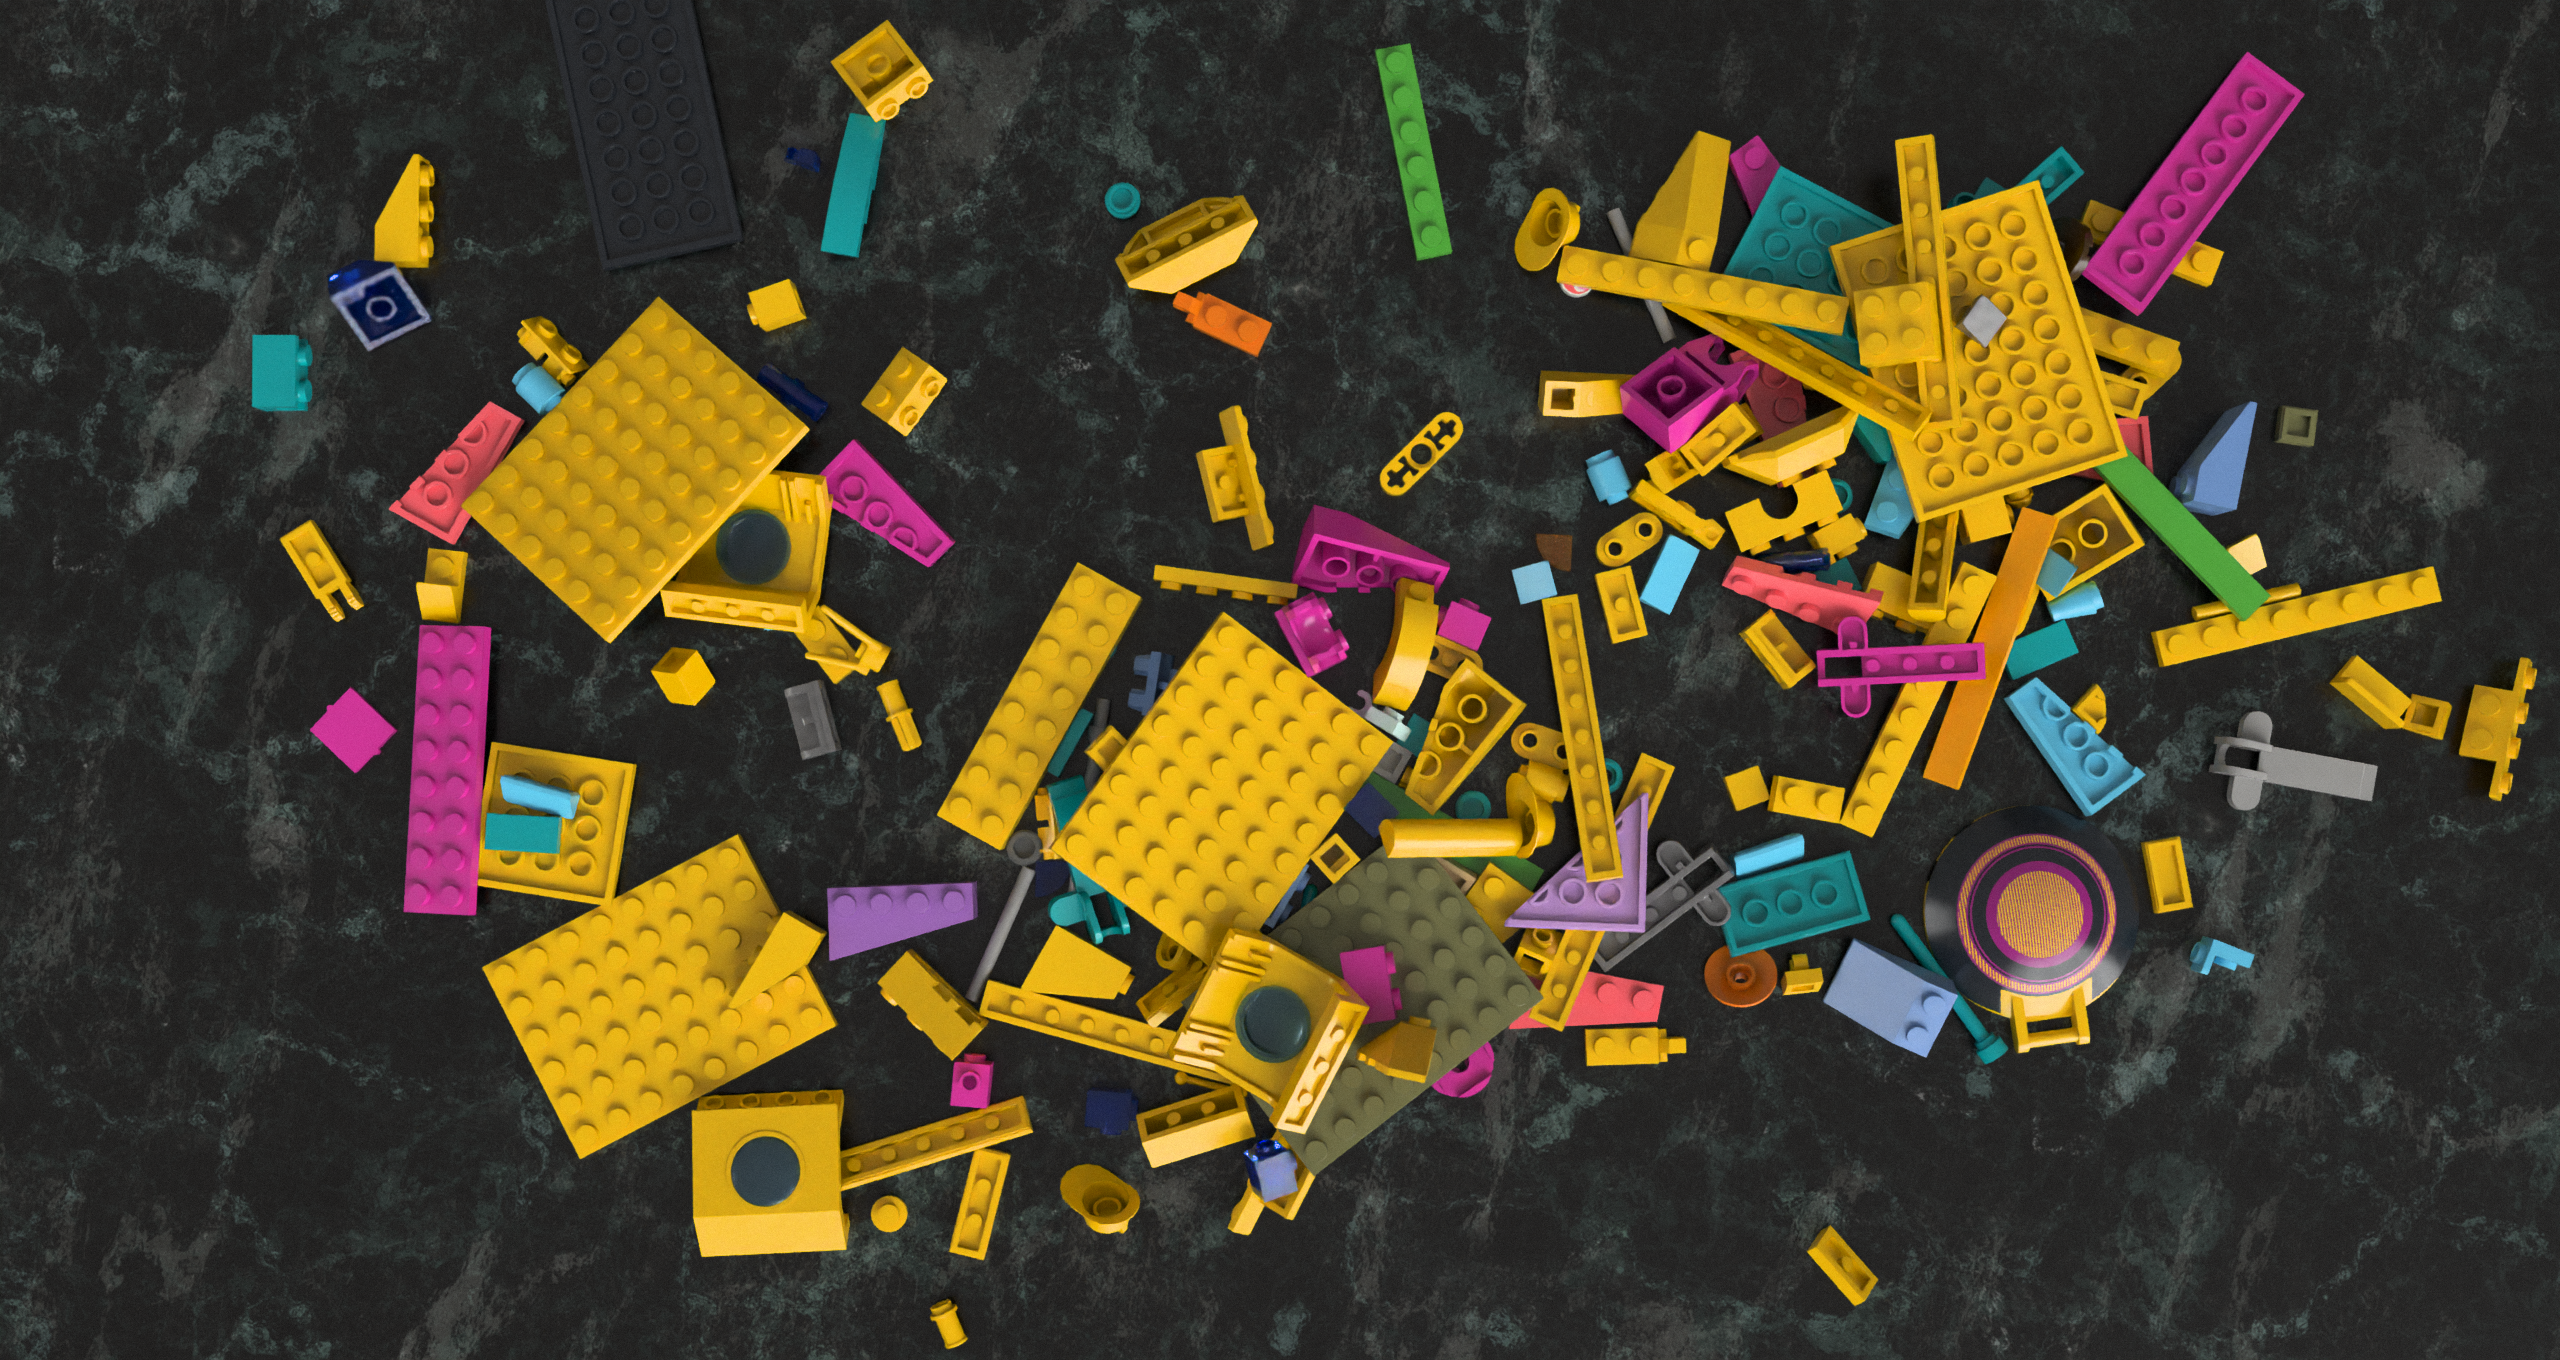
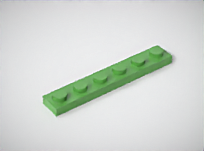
(1413, 151)

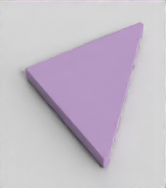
(1604, 905)

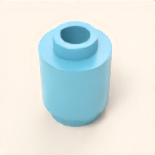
(538, 388)
(1608, 477)

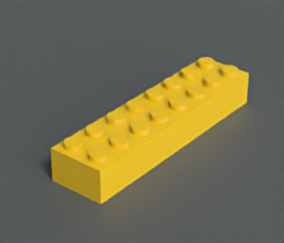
(1039, 706)

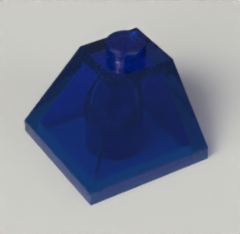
(376, 301)

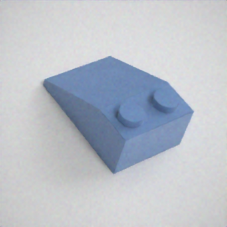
(2215, 470)
(1891, 996)

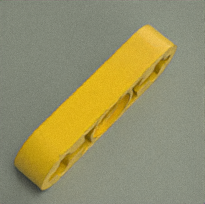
(1433, 428)

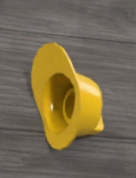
(1546, 228)
(1532, 812)
(1100, 1198)

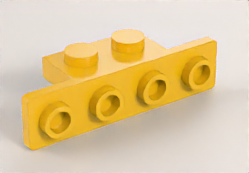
(1233, 482)
(2494, 724)
(1249, 1208)

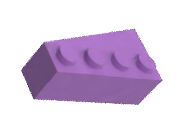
(887, 913)

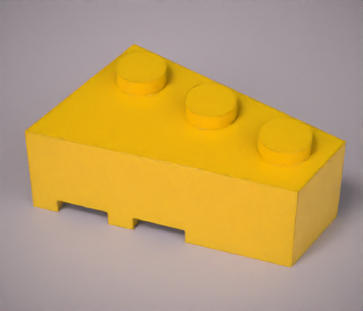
(932, 1004)

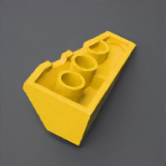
(1402, 1049)

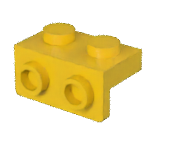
(904, 391)

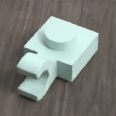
(1387, 720)

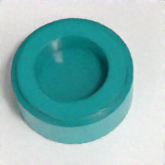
(1472, 806)

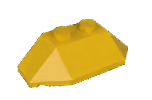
(1187, 244)
(1796, 449)

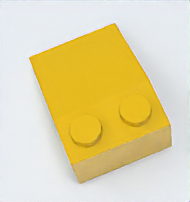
(2093, 535)

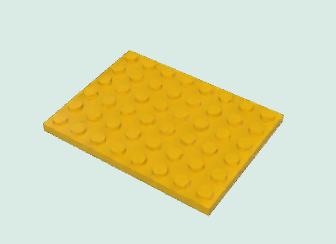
(2036, 390)
(634, 469)
(1221, 791)
(634, 997)

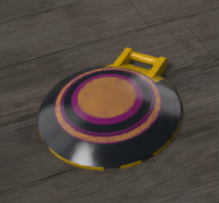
(2032, 918)

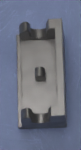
(812, 719)

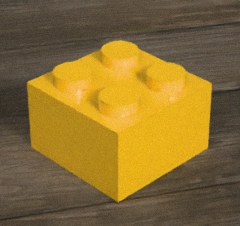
(1897, 324)

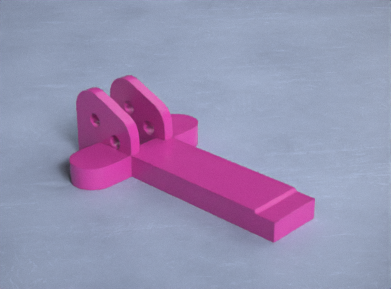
(1895, 664)

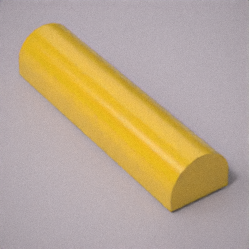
(1932, 568)
(1451, 837)

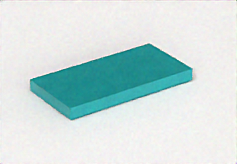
(1793, 904)

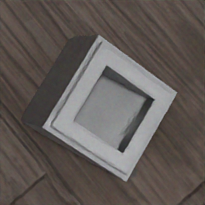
(1981, 320)

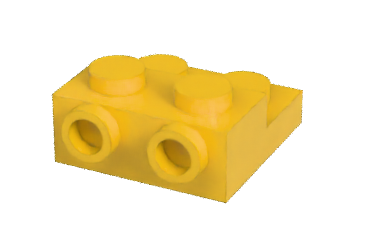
(882, 72)

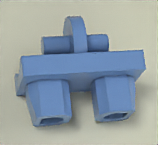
(1159, 672)

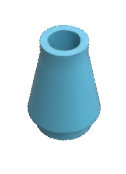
(2076, 602)

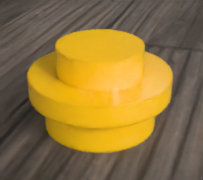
(889, 1213)

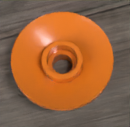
(1755, 967)

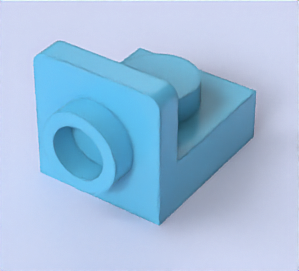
(2226, 956)

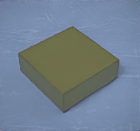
(2296, 426)

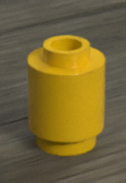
(1546, 780)

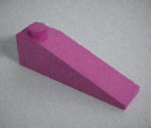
(1351, 553)

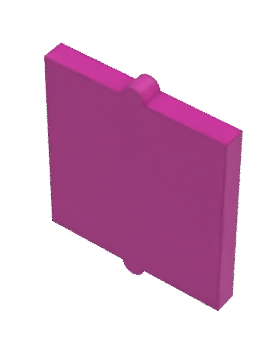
(353, 730)

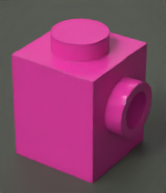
(1462, 624)
(972, 1081)

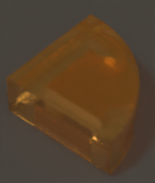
(1556, 550)

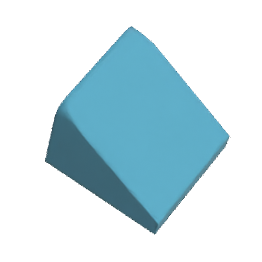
(2055, 573)
(1534, 582)

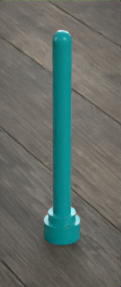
(1989, 1046)

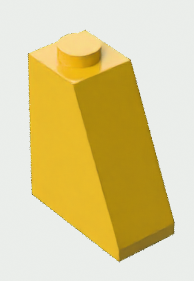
(1077, 968)

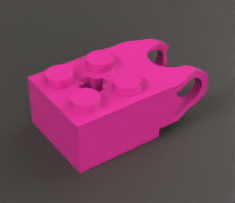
(1685, 391)
(1311, 635)

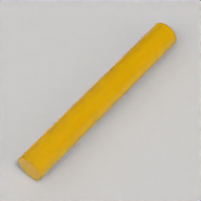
(2218, 608)

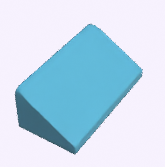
(1668, 574)
(539, 796)
(1767, 856)

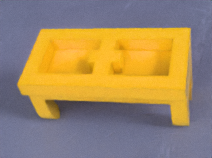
(1777, 650)

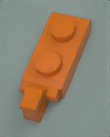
(1224, 321)

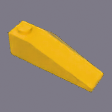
(1687, 209)
(1465, 727)

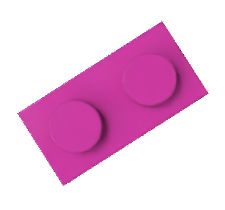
(1369, 976)

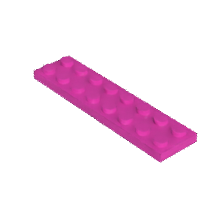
(2192, 183)
(447, 769)

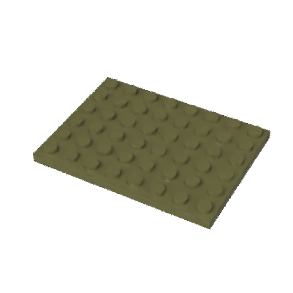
(1445, 970)

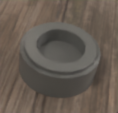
(1024, 847)

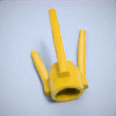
(870, 652)

